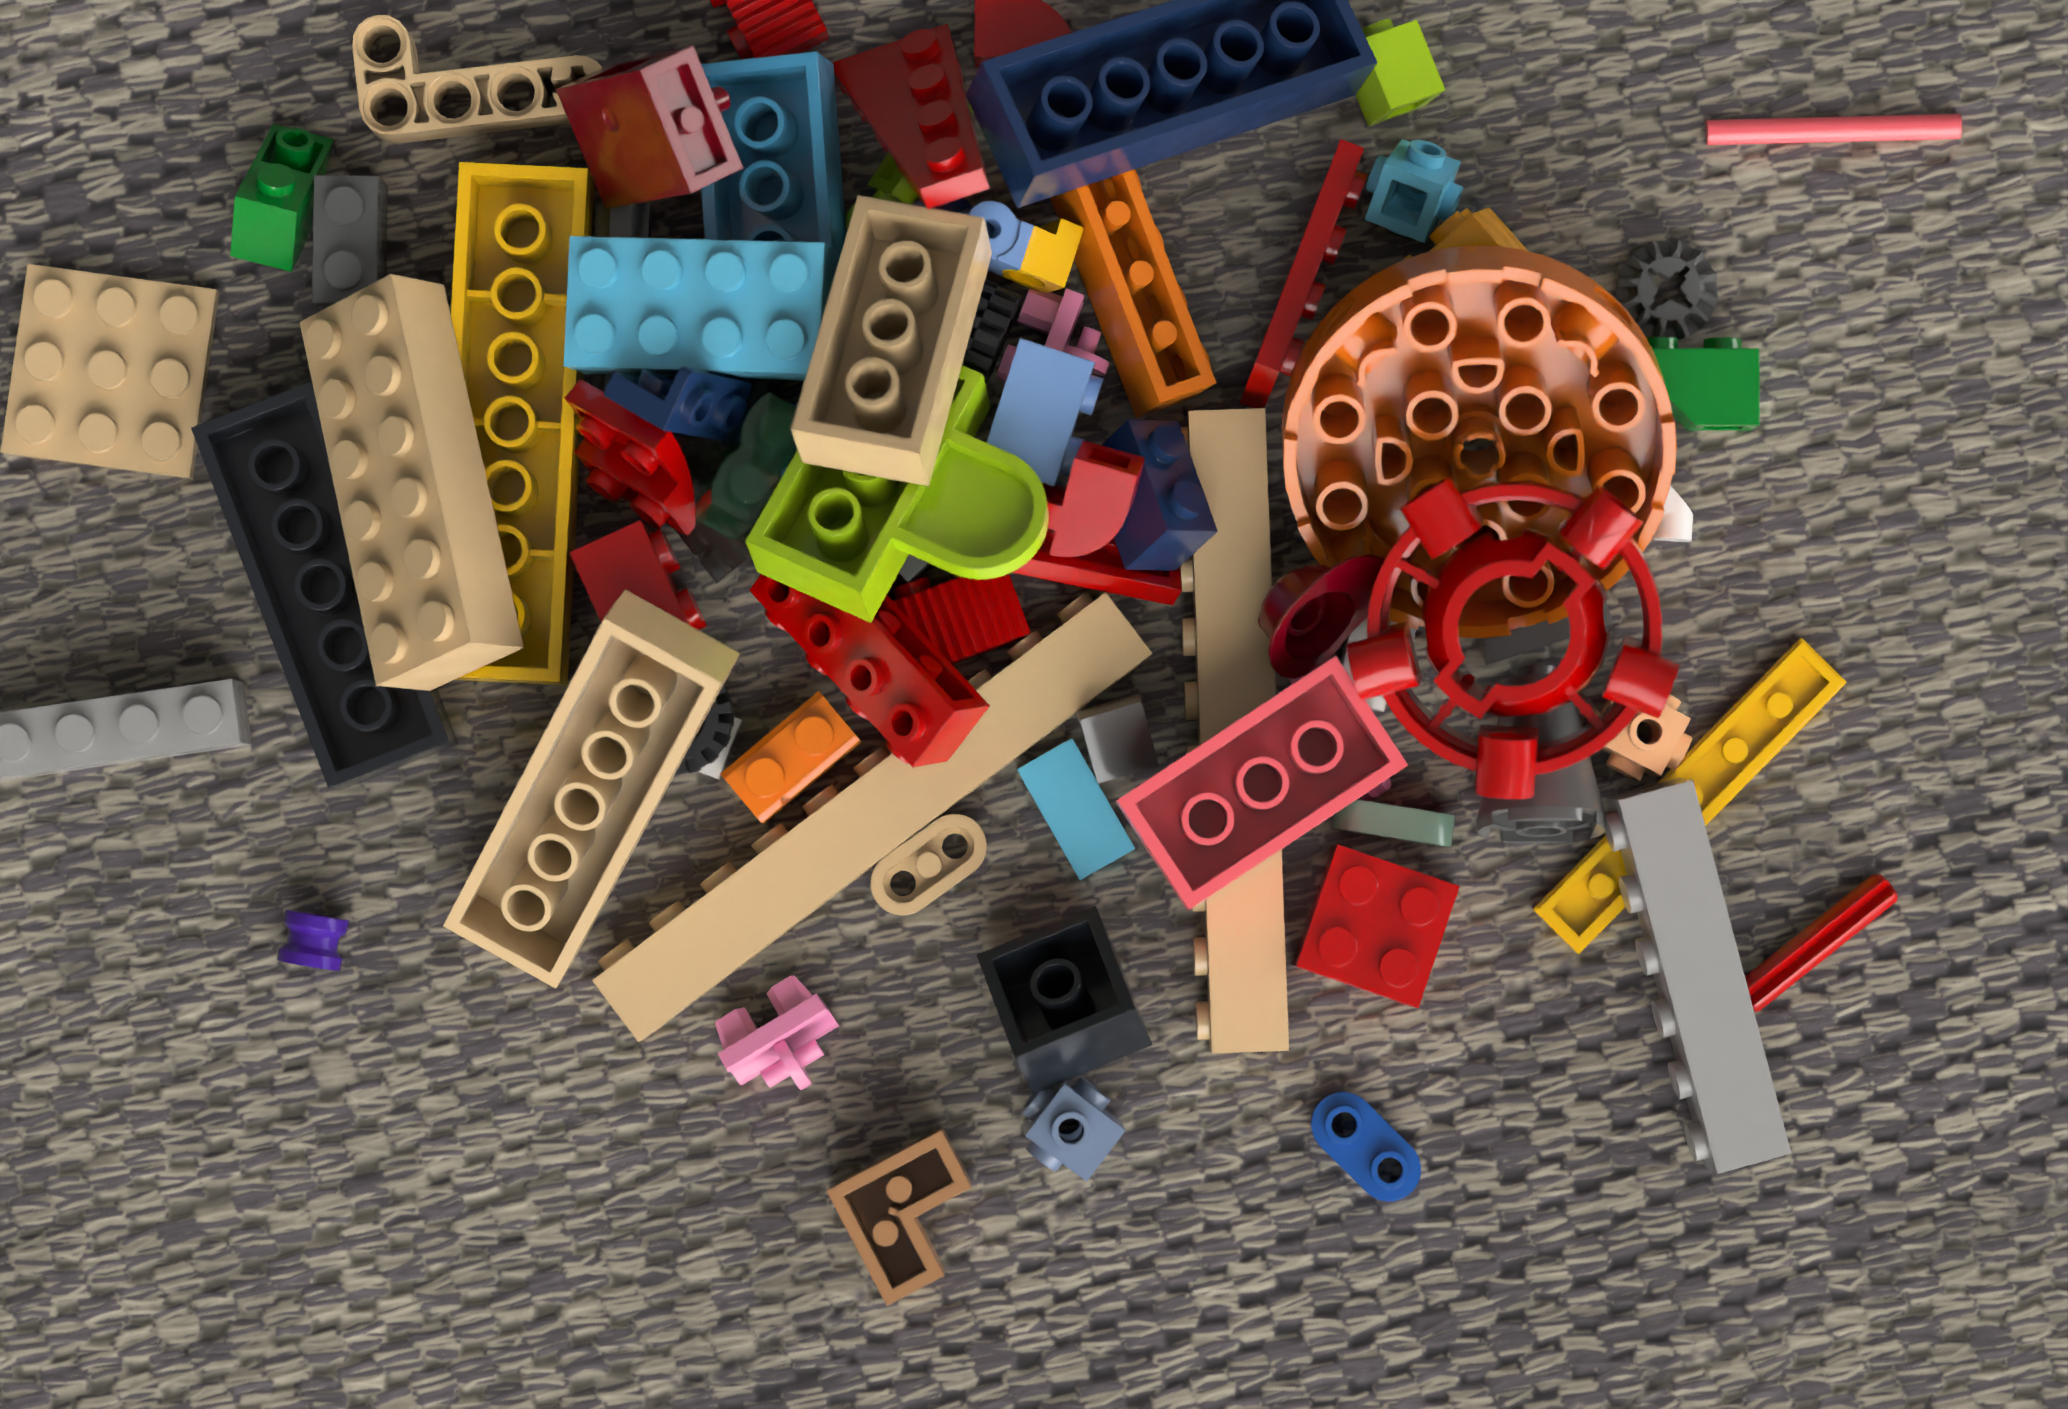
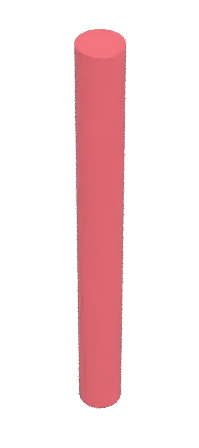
(1833, 129)

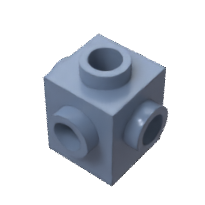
(1081, 1147)

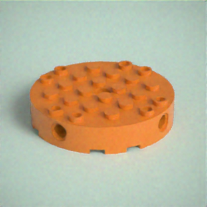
(1469, 352)

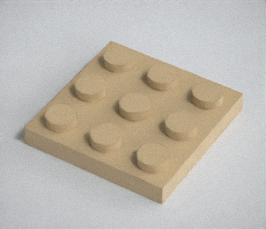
(109, 371)

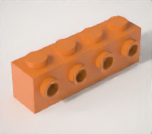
(1136, 294)

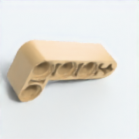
(426, 90)

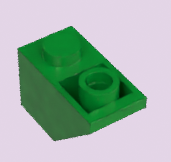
(278, 197)
(1711, 384)

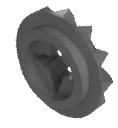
(1664, 259)

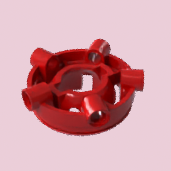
(1510, 755)

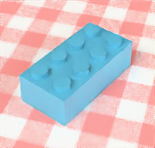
(695, 305)

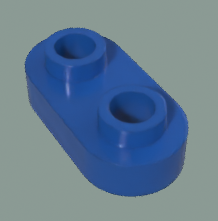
(1366, 1146)

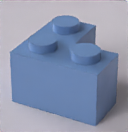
(1042, 408)

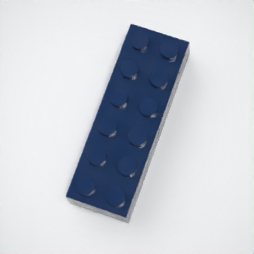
(1161, 86)

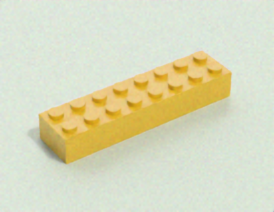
(511, 350)

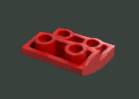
(633, 460)

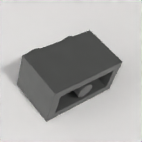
(347, 236)

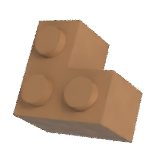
(883, 1210)

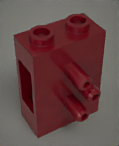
(651, 127)

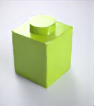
(1404, 72)

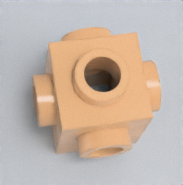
(1664, 749)

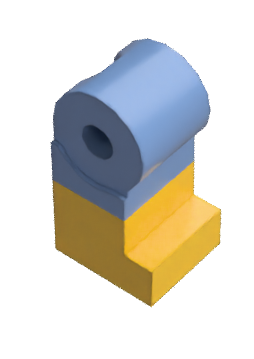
(1027, 253)

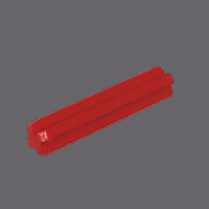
(1819, 940)

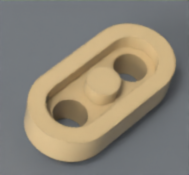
(928, 864)

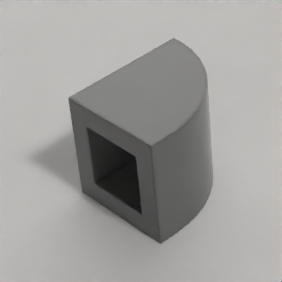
(1117, 738)

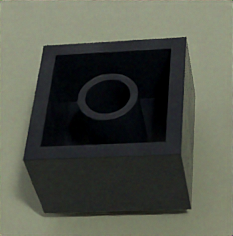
(1064, 1000)

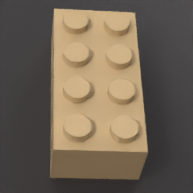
(892, 340)

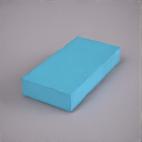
(1075, 809)

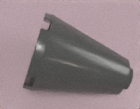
(1561, 798)

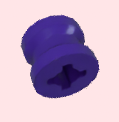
(313, 940)

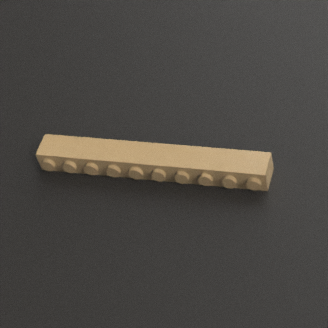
(1234, 676)
(865, 821)

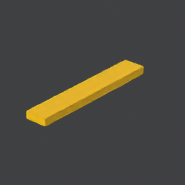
(1719, 767)

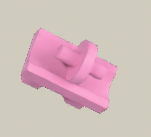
(1057, 319)
(782, 1044)

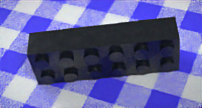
(290, 536)

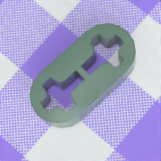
(1396, 823)

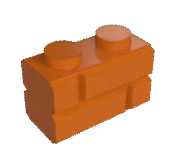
(791, 758)

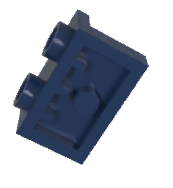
(691, 404)

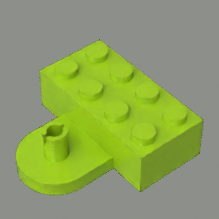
(852, 531)

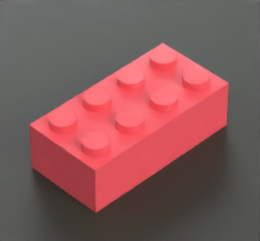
(1261, 783)

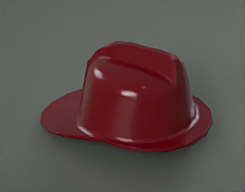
(1315, 611)

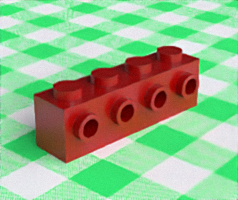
(883, 670)

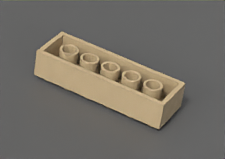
(410, 484)
(591, 788)

